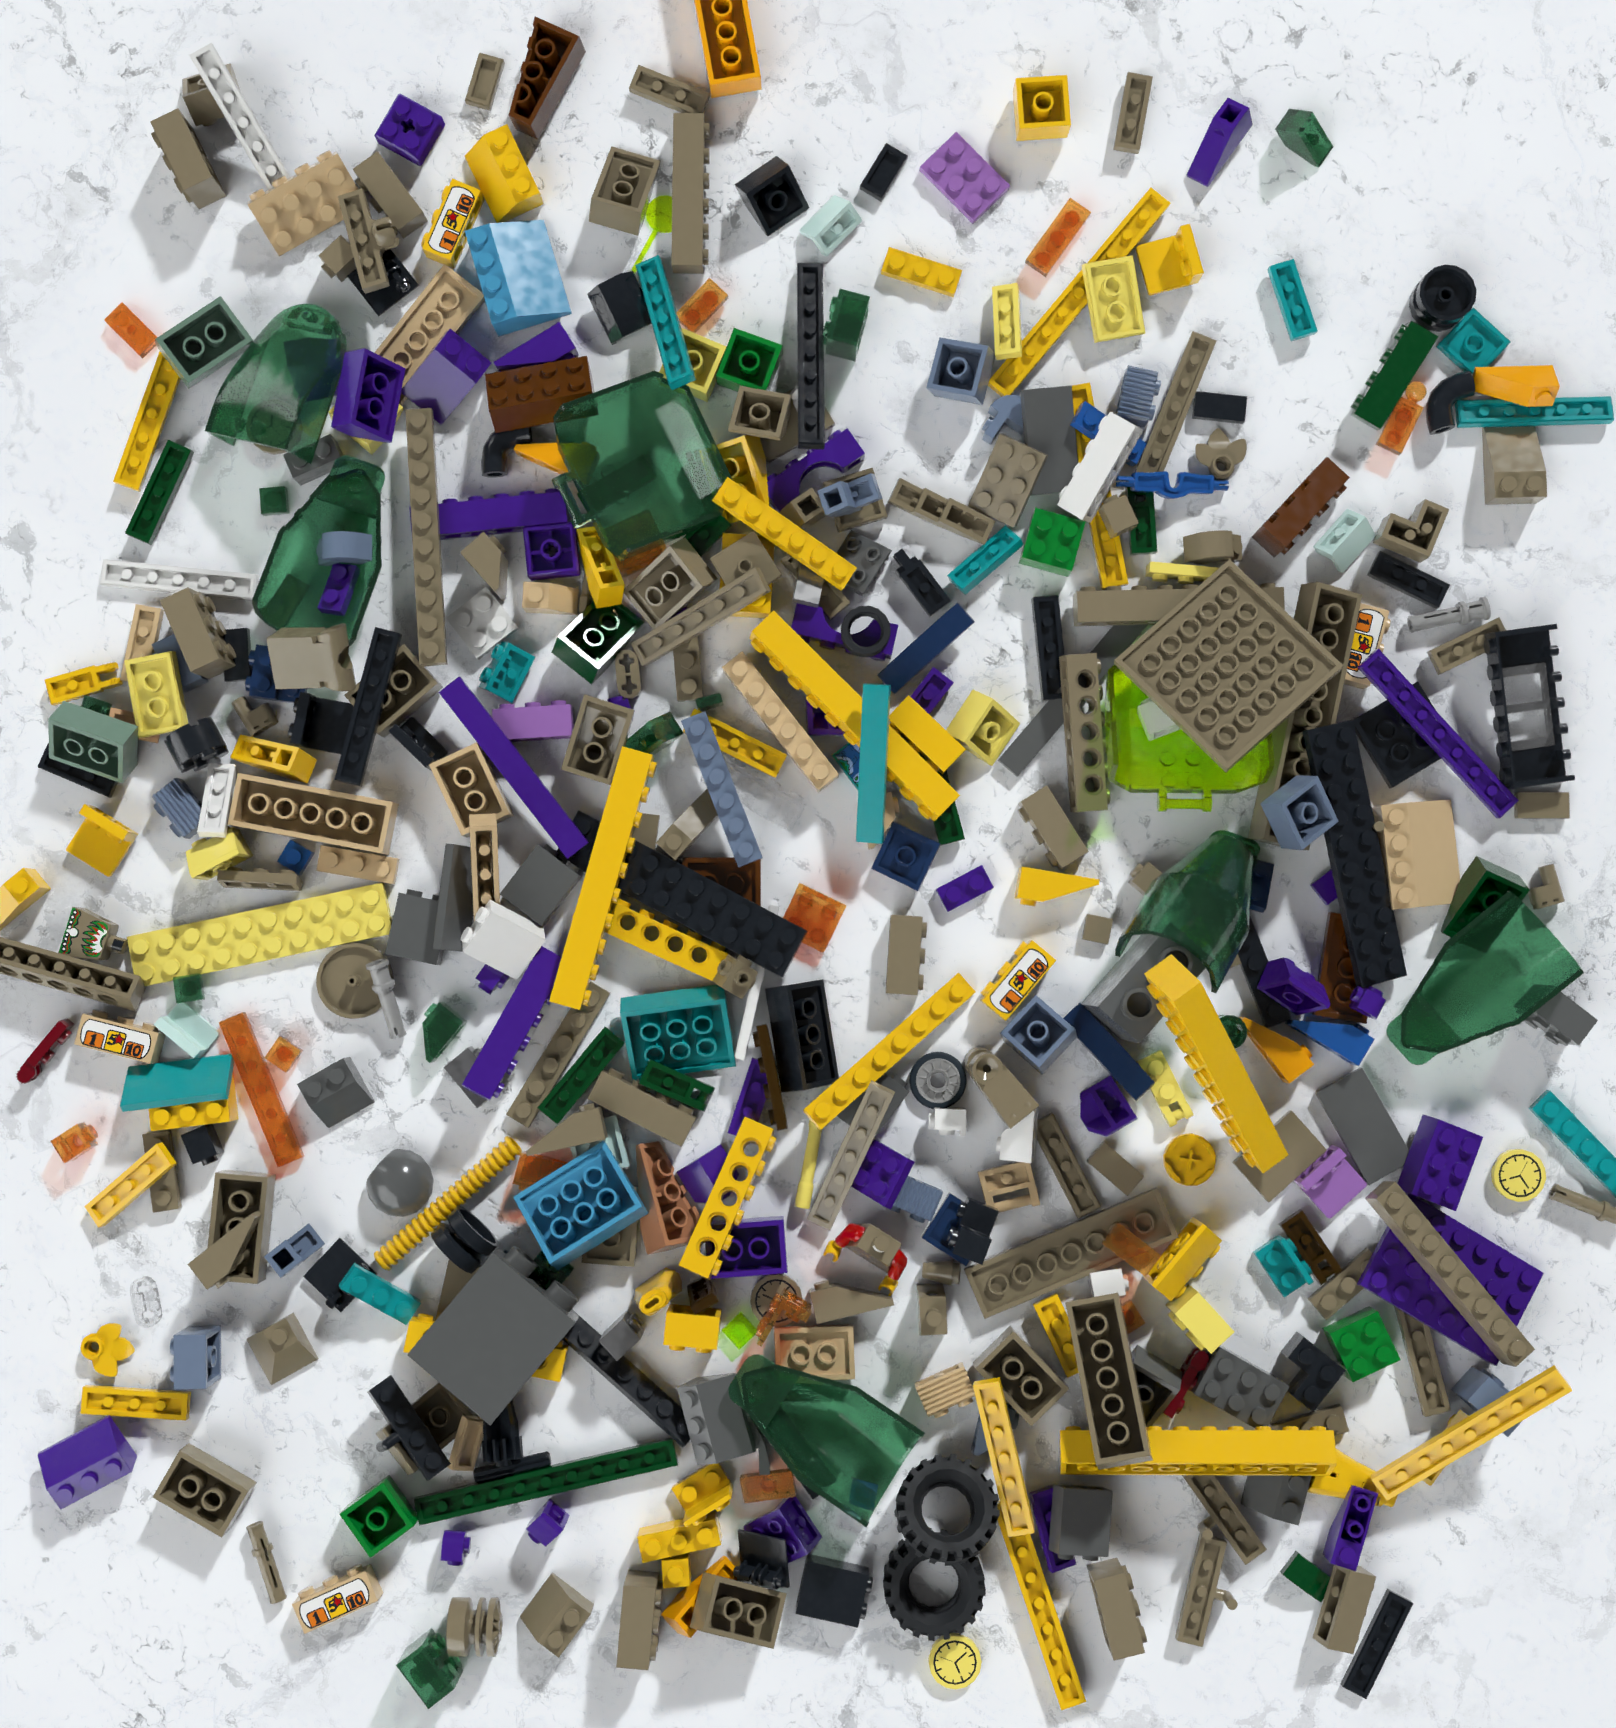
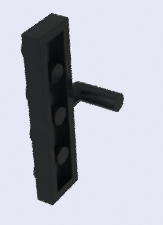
(407, 1429)

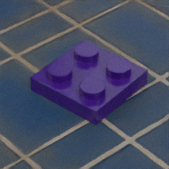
(882, 1174)

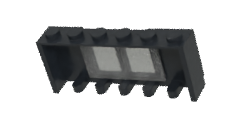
(1526, 707)

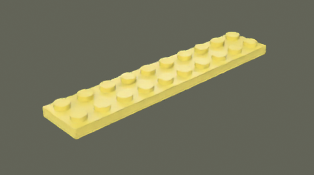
(261, 934)

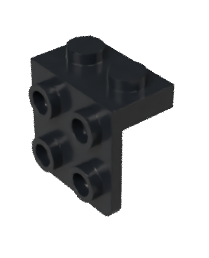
(320, 723)

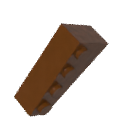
(545, 75)
(1300, 507)

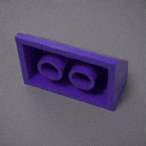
(368, 396)
(86, 1462)

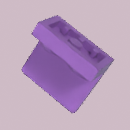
(1330, 1181)

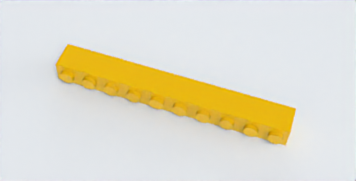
(844, 709)
(602, 879)

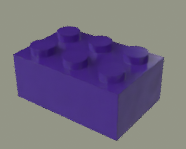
(1439, 1162)
(755, 1248)

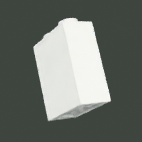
(502, 939)

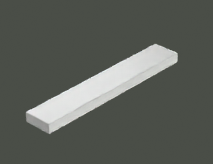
(238, 114)
(174, 579)
(751, 1006)

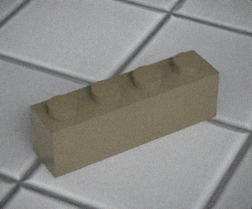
(643, 1107)

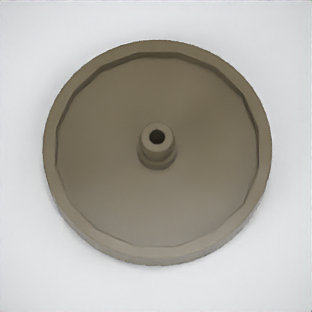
(346, 983)

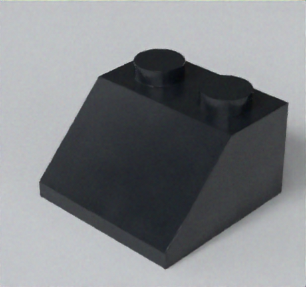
(772, 195)

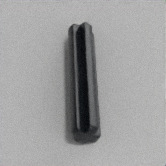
(518, 1466)

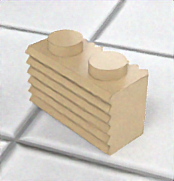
(945, 1390)

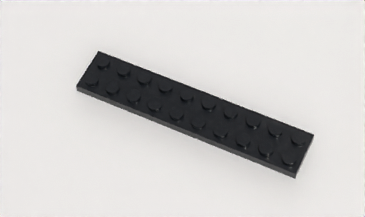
(1356, 855)
(700, 903)

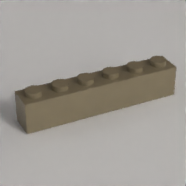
(689, 193)

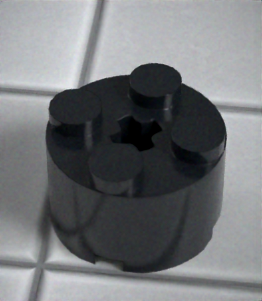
(196, 745)

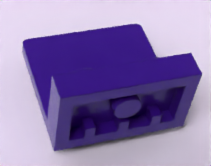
(790, 1523)

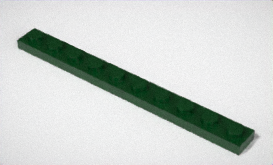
(546, 1481)

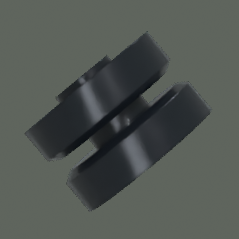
(1442, 298)
(464, 1239)

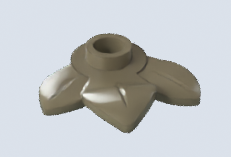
(1221, 451)

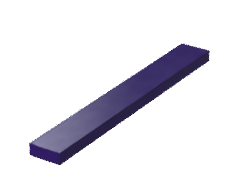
(1437, 733)
(513, 767)

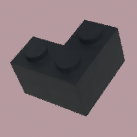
(973, 1230)
(1317, 1371)

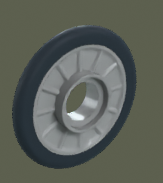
(954, 1080)

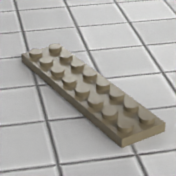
(1066, 1253)

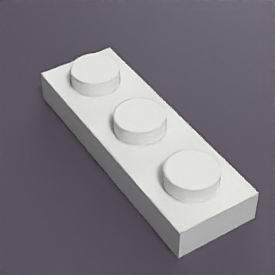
(217, 800)

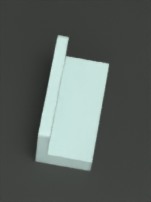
(831, 224)
(1345, 539)
(188, 1030)

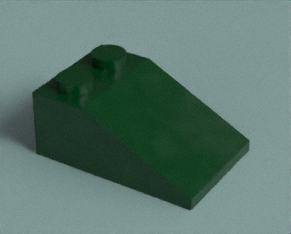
(596, 639)
(1479, 889)

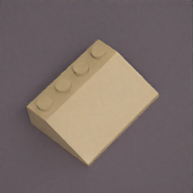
(1419, 853)

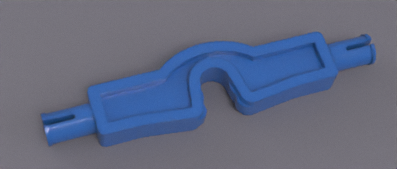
(1159, 483)

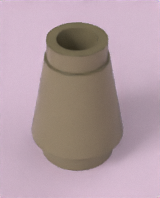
(942, 1272)

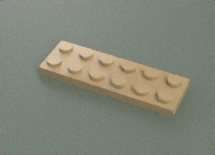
(442, 305)

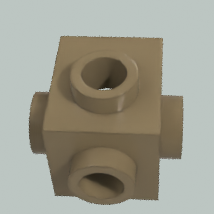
(735, 975)

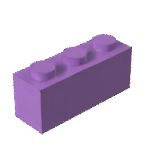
(535, 721)

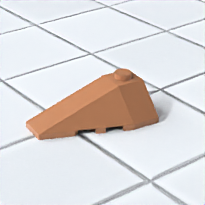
(669, 1215)

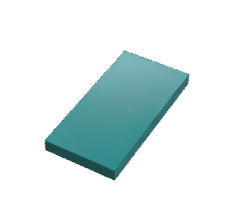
(177, 1082)

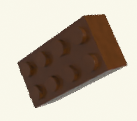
(535, 392)

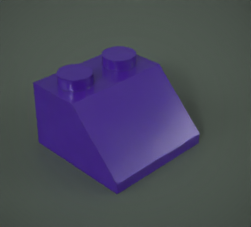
(1293, 987)

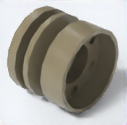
(474, 1627)

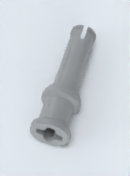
(1461, 613)
(384, 987)

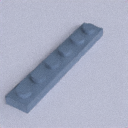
(721, 789)

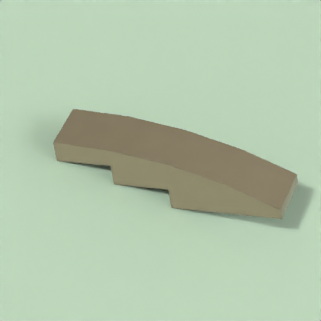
(941, 511)

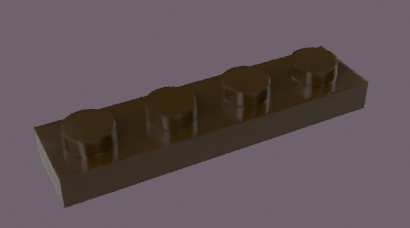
(772, 1087)

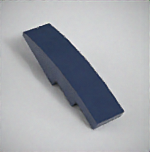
(926, 648)
(1109, 1052)

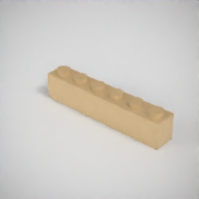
(780, 722)

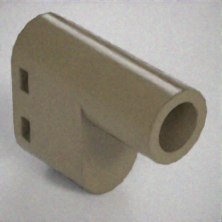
(255, 720)
(1550, 890)

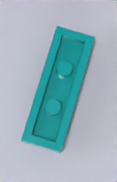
(1292, 300)
(985, 560)
(380, 1294)

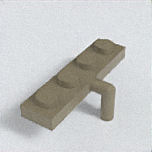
(1226, 1516)
(1202, 1591)

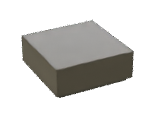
(1097, 929)

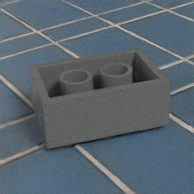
(1240, 1388)

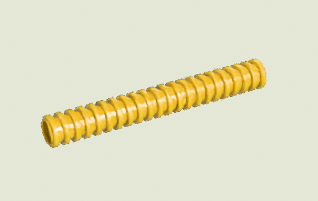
(447, 1203)

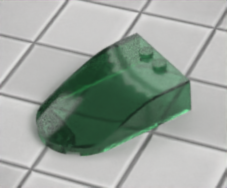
(283, 383)

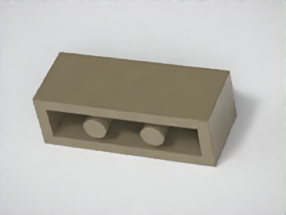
(389, 194)
(1052, 828)
(905, 955)
(1344, 1608)

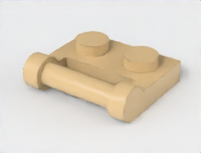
(1007, 1179)

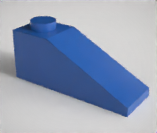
(1343, 1040)

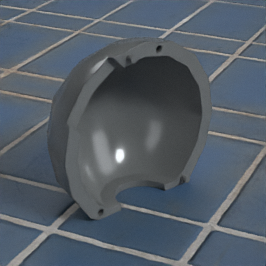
(400, 1183)

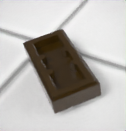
(702, 1294)

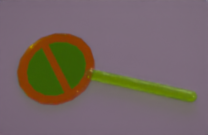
(660, 219)

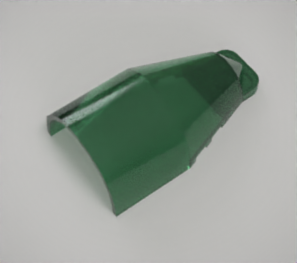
(293, 579)
(1202, 902)
(1483, 981)
(826, 1432)

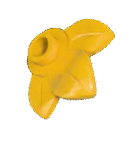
(111, 1349)

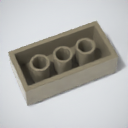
(234, 1199)

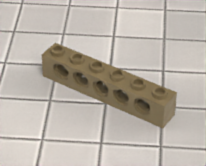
(1074, 720)
(70, 974)

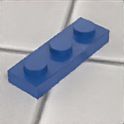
(1087, 422)

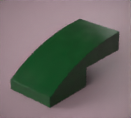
(1306, 1576)

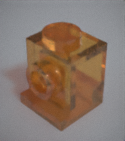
(67, 1144)

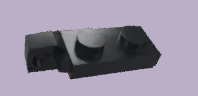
(921, 583)

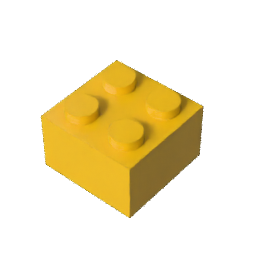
(1041, 107)
(692, 1330)

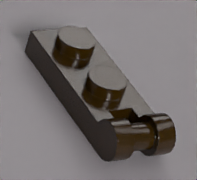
(1310, 1246)

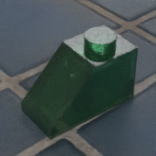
(1304, 136)
(655, 734)
(440, 1029)

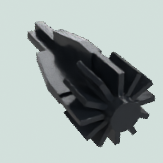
(502, 1438)

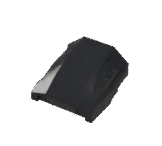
(620, 306)

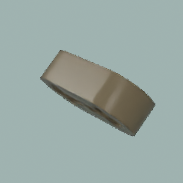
(634, 674)

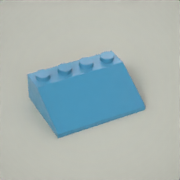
(517, 274)
(580, 1205)

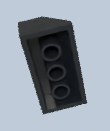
(802, 1036)

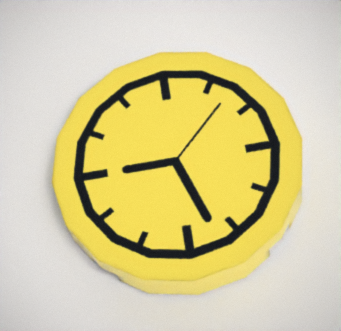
(1518, 1175)
(954, 1661)

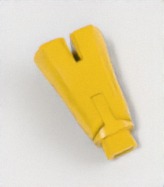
(658, 1291)
(1347, 1473)

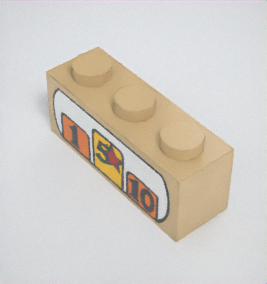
(1368, 635)
(120, 1037)
(337, 1597)

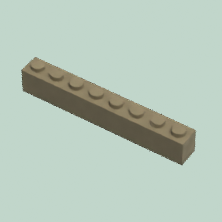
(1138, 605)
(1449, 1273)

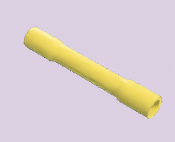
(805, 1185)

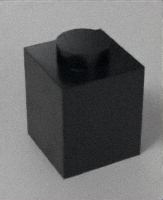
(202, 1144)

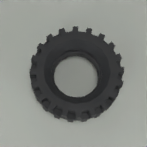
(968, 1481)
(926, 1619)

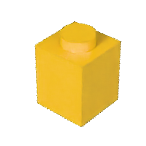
(676, 1571)

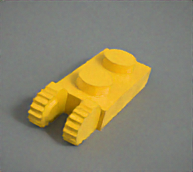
(80, 683)

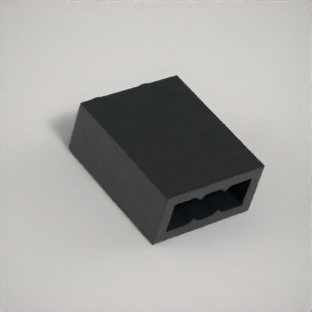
(833, 1590)

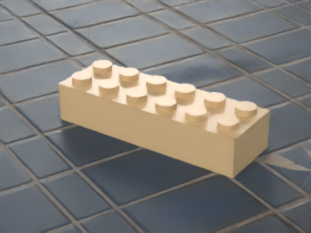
(313, 814)

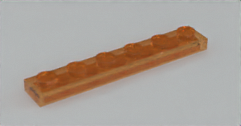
(261, 1089)

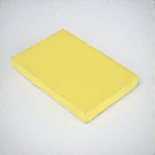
(1113, 299)
(156, 693)

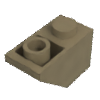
(804, 509)

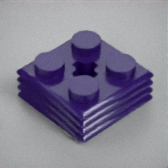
(414, 144)
(538, 541)

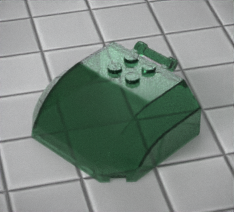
(639, 464)

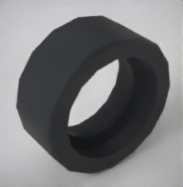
(863, 611)

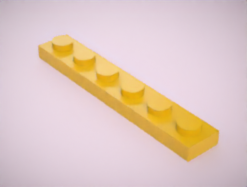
(148, 425)
(784, 533)
(1004, 1457)

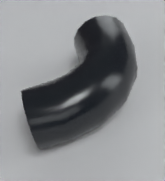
(1442, 398)
(497, 449)

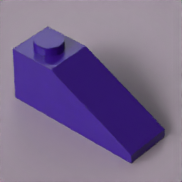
(545, 347)

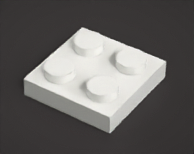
(482, 623)

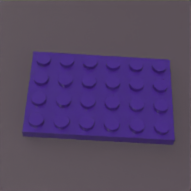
(1404, 1284)

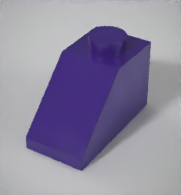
(547, 1523)

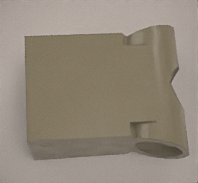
(311, 658)
(999, 1086)

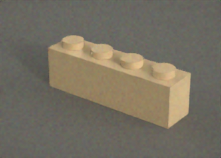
(484, 860)

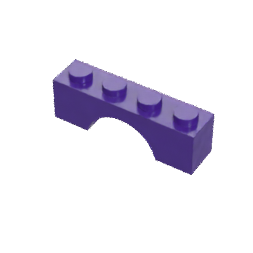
(840, 453)
(812, 626)

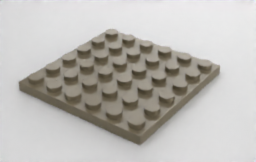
(1228, 665)

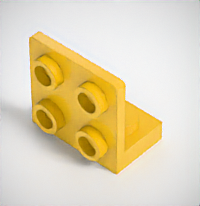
(1170, 262)
(101, 840)
(703, 1492)

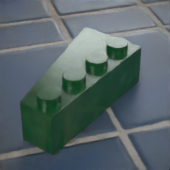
(1393, 375)

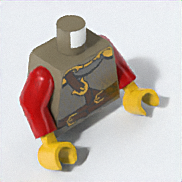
(874, 1247)

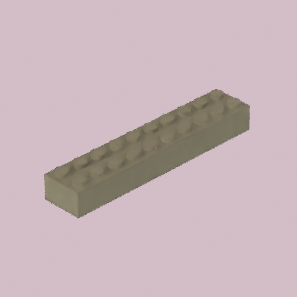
(1331, 619)

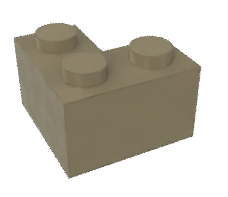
(1415, 536)

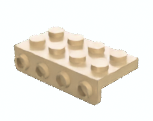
(303, 203)

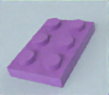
(964, 177)

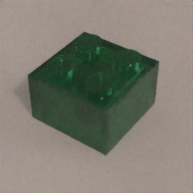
(847, 324)
(430, 1668)

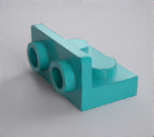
(506, 671)
(1283, 1265)

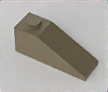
(688, 826)
(579, 1128)
(223, 1256)
(841, 1301)

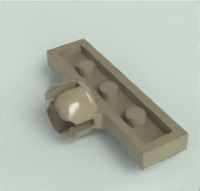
(367, 239)

